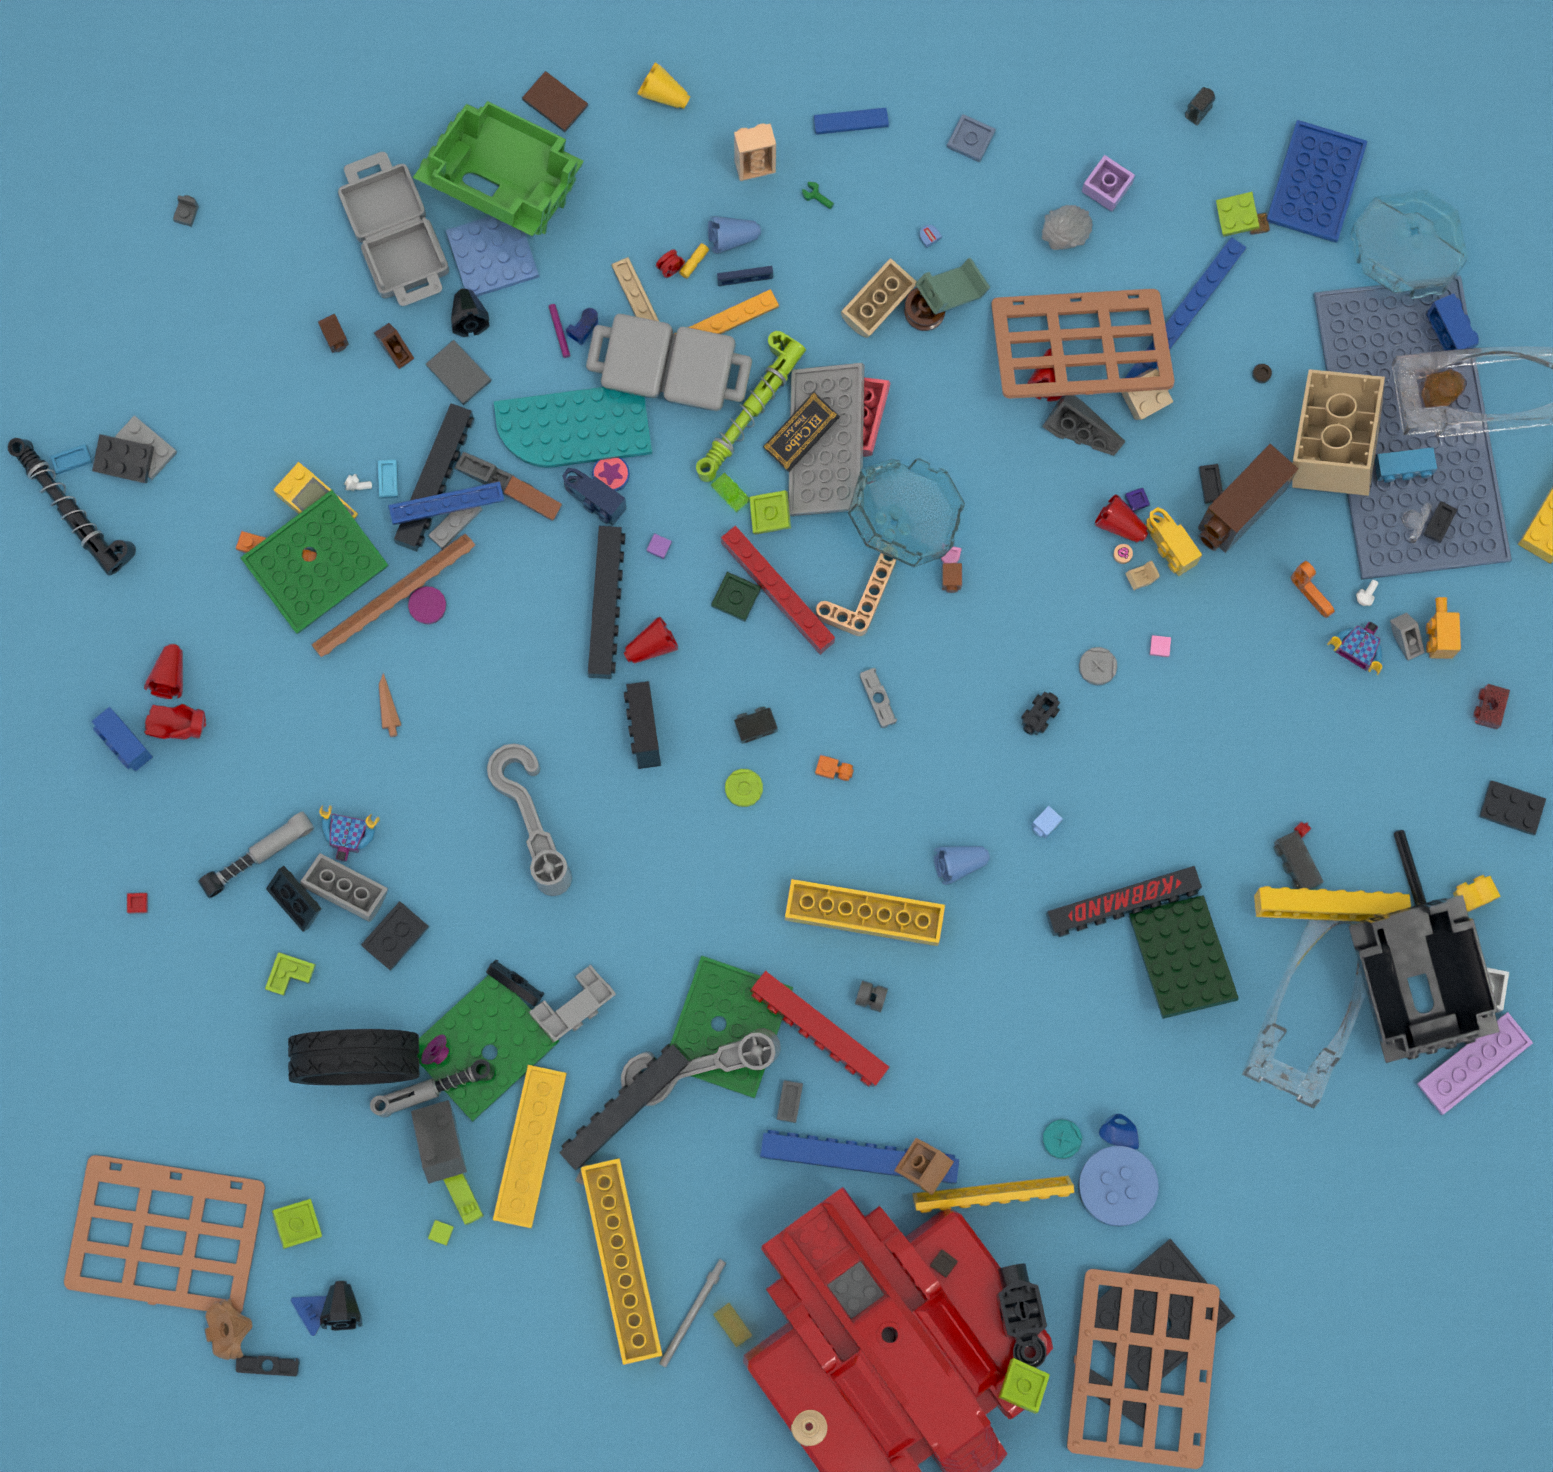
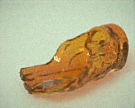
(1442, 388)

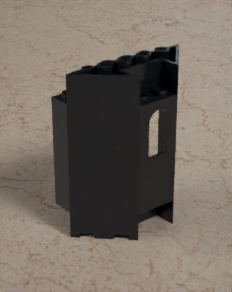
(1434, 941)

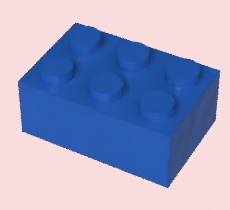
(1452, 324)
(121, 740)

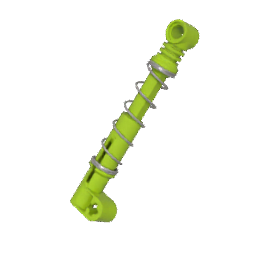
(775, 377)

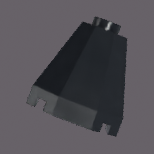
(468, 314)
(340, 1308)

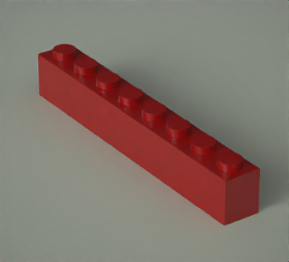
(777, 590)
(819, 1029)

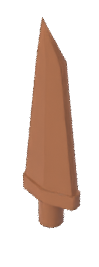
(388, 711)

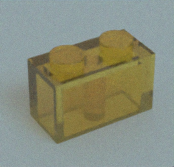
(732, 1325)

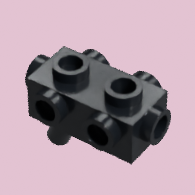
(1036, 718)

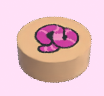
(1123, 553)

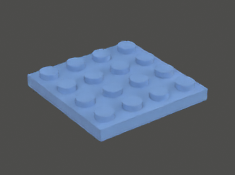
(491, 255)

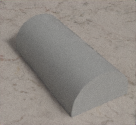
(344, 887)

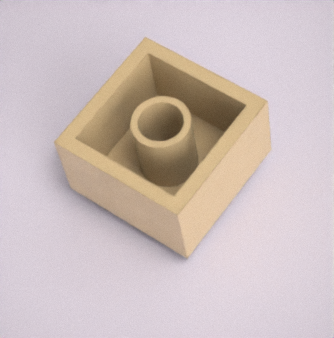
(1147, 402)

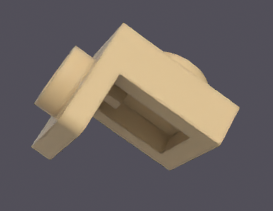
(1143, 575)

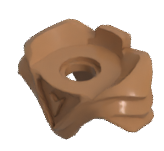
(226, 1329)

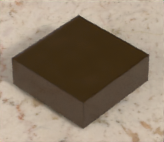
(943, 1263)

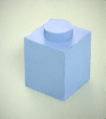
(1046, 822)

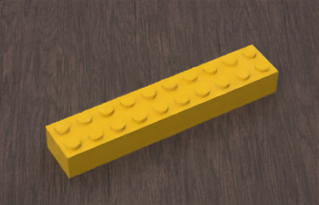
(621, 1261)

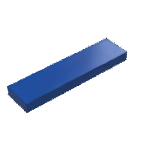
(851, 121)

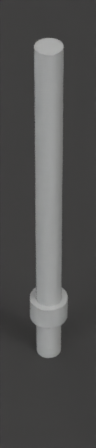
(712, 1279)

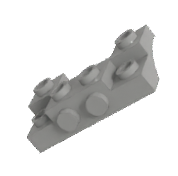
(583, 1005)

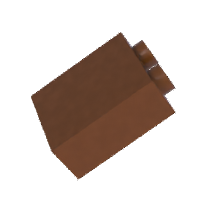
(1246, 499)

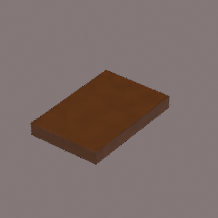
(555, 101)

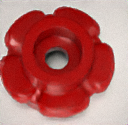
(1303, 829)

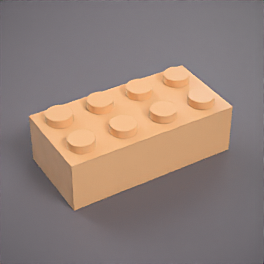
(755, 151)

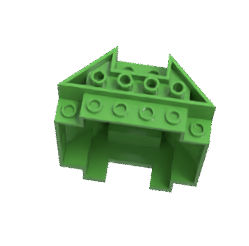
(507, 151)

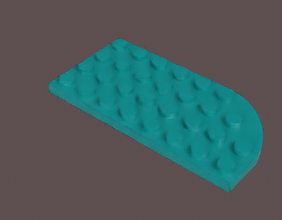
(574, 427)

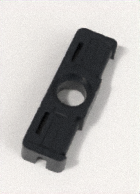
(514, 982)
(281, 1366)

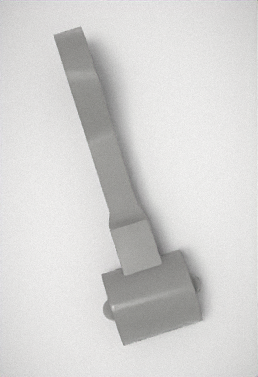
(548, 866)
(754, 1051)

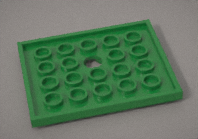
(342, 564)
(723, 992)
(483, 1018)

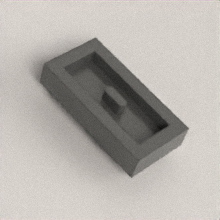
(789, 1101)

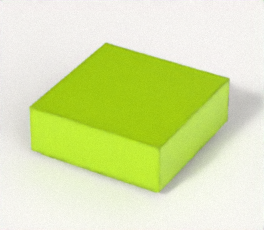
(441, 1232)

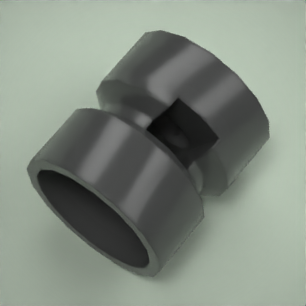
(864, 994)

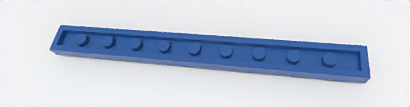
(1196, 299)

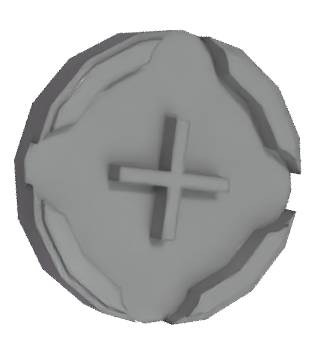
(1098, 666)

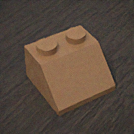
(924, 1166)

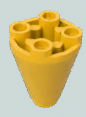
(663, 88)

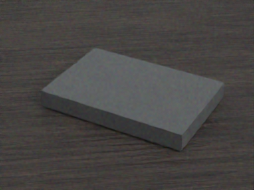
(458, 372)

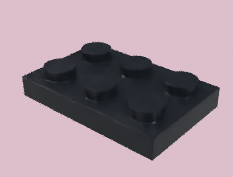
(123, 458)
(1512, 807)
(293, 898)
(395, 936)

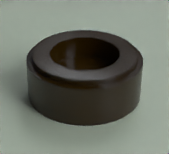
(1262, 373)

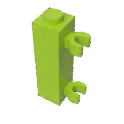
(464, 1198)

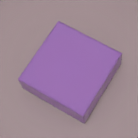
(659, 546)

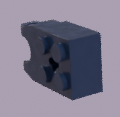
(595, 496)

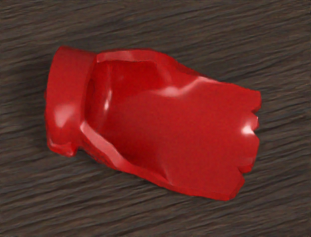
(175, 722)

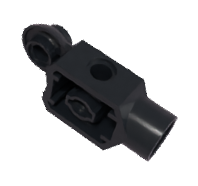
(1022, 1313)

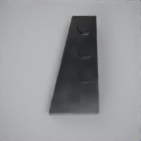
(643, 725)

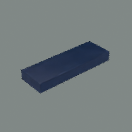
(745, 275)

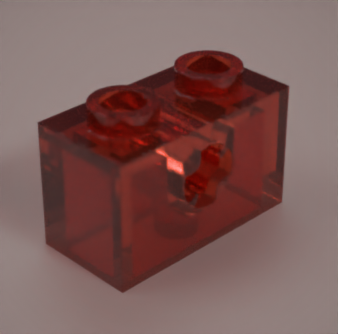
(1498, 698)

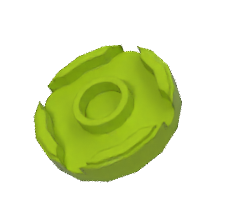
(743, 787)

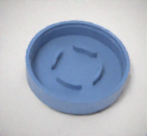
(1118, 1186)

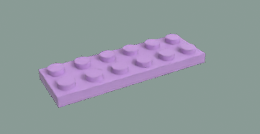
(1474, 1065)

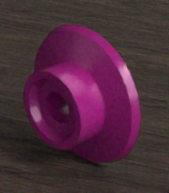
(435, 1051)

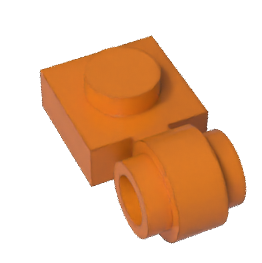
(829, 766)

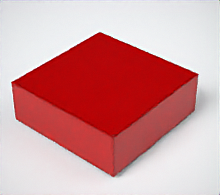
(137, 903)

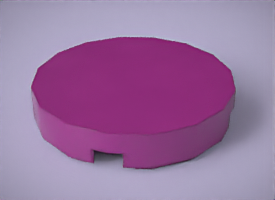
(427, 605)

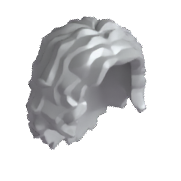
(1067, 227)

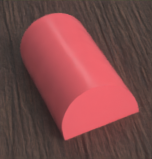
(874, 403)

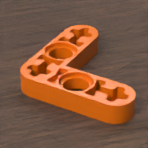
(1302, 579)

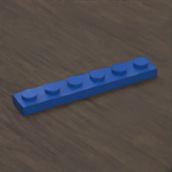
(446, 503)

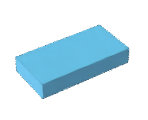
(388, 478)

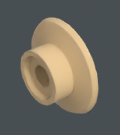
(812, 1437)

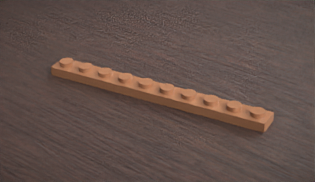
(394, 594)

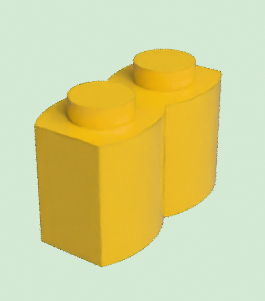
(1478, 893)

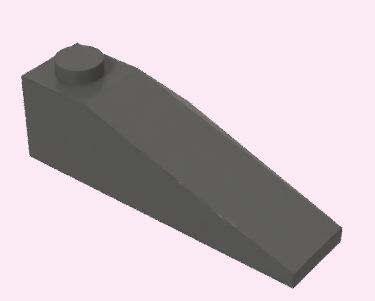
(1079, 423)

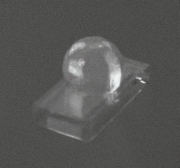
(1416, 520)

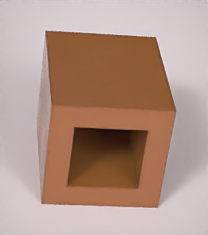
(951, 577)

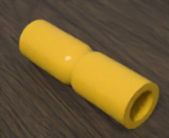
(695, 258)

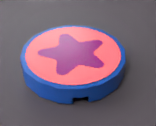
(612, 472)

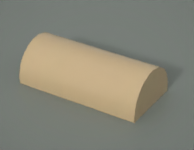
(878, 298)

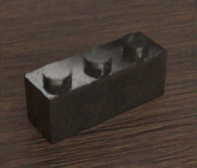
(1297, 861)

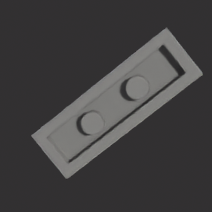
(452, 526)

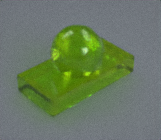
(730, 492)

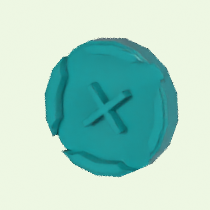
(1062, 1139)

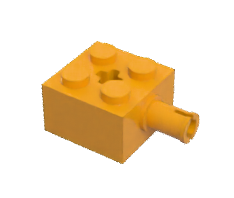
(1443, 632)

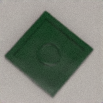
(736, 596)

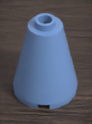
(731, 232)
(958, 861)

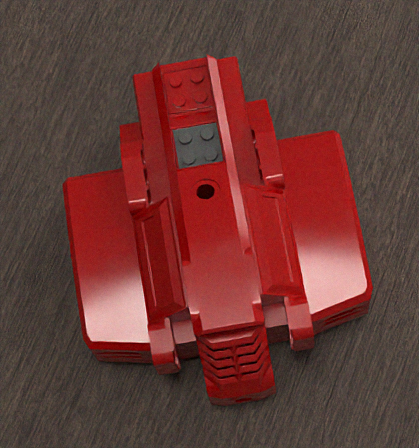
(887, 1341)

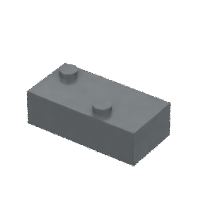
(438, 1141)

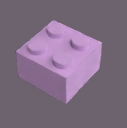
(1108, 183)

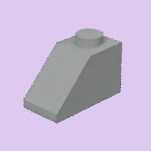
(1407, 635)

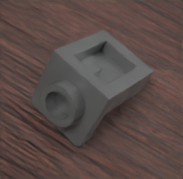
(186, 210)

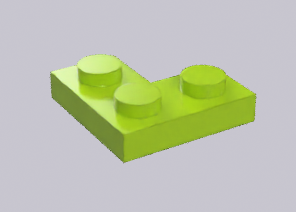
(284, 969)

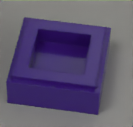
(1137, 499)

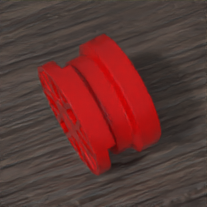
(670, 263)

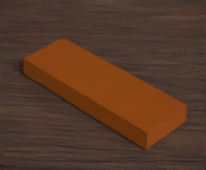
(532, 498)

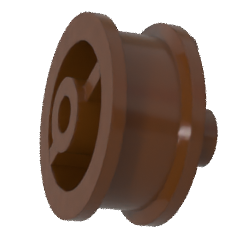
(920, 314)

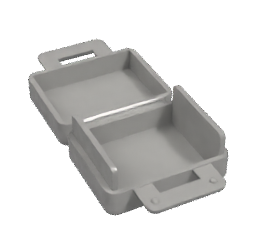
(393, 230)
(685, 366)

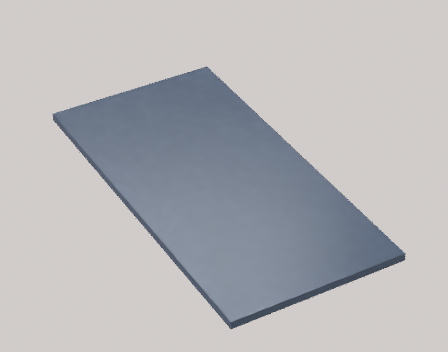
(1363, 335)

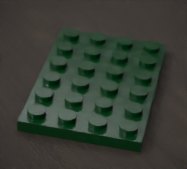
(1183, 957)

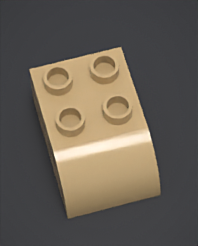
(1338, 432)

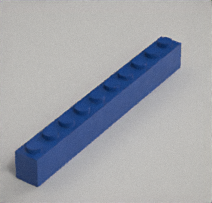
(839, 1155)

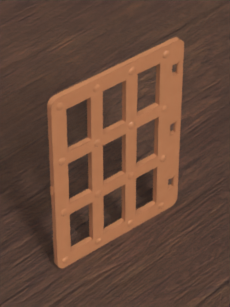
(1091, 302)
(157, 1177)
(1199, 1357)

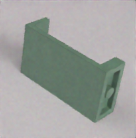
(952, 287)

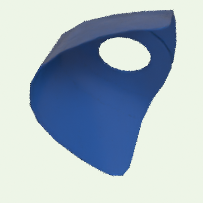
(1120, 1134)

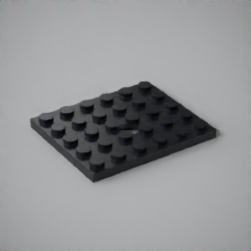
(1163, 1263)

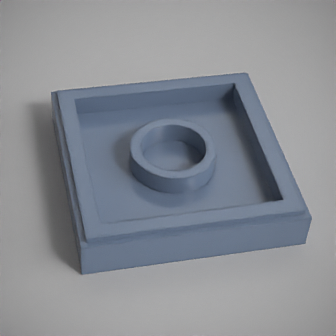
(971, 138)

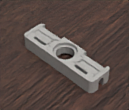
(872, 686)

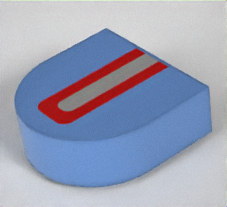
(929, 235)

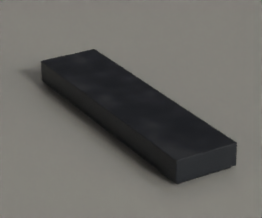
(1132, 1410)

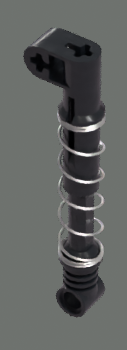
(90, 538)

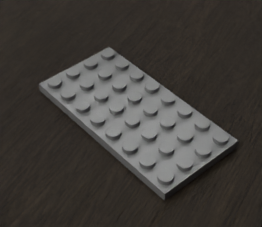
(830, 469)

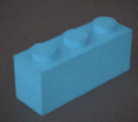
(1405, 464)

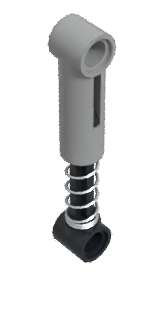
(296, 828)
(429, 1089)

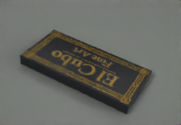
(801, 431)

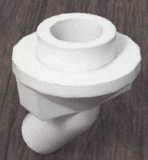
(353, 483)
(1366, 598)

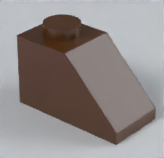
(333, 333)
(394, 345)

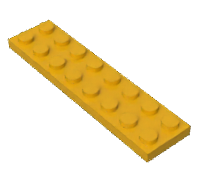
(529, 1146)
(1000, 1192)

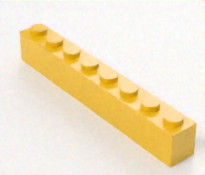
(1326, 904)

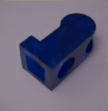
(584, 326)

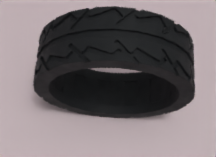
(353, 1057)

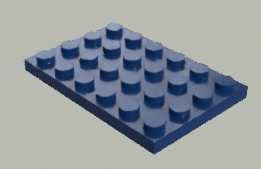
(1316, 181)

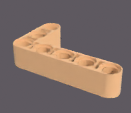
(867, 599)

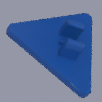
(309, 1311)

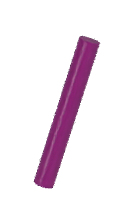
(559, 331)

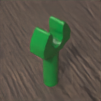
(816, 195)

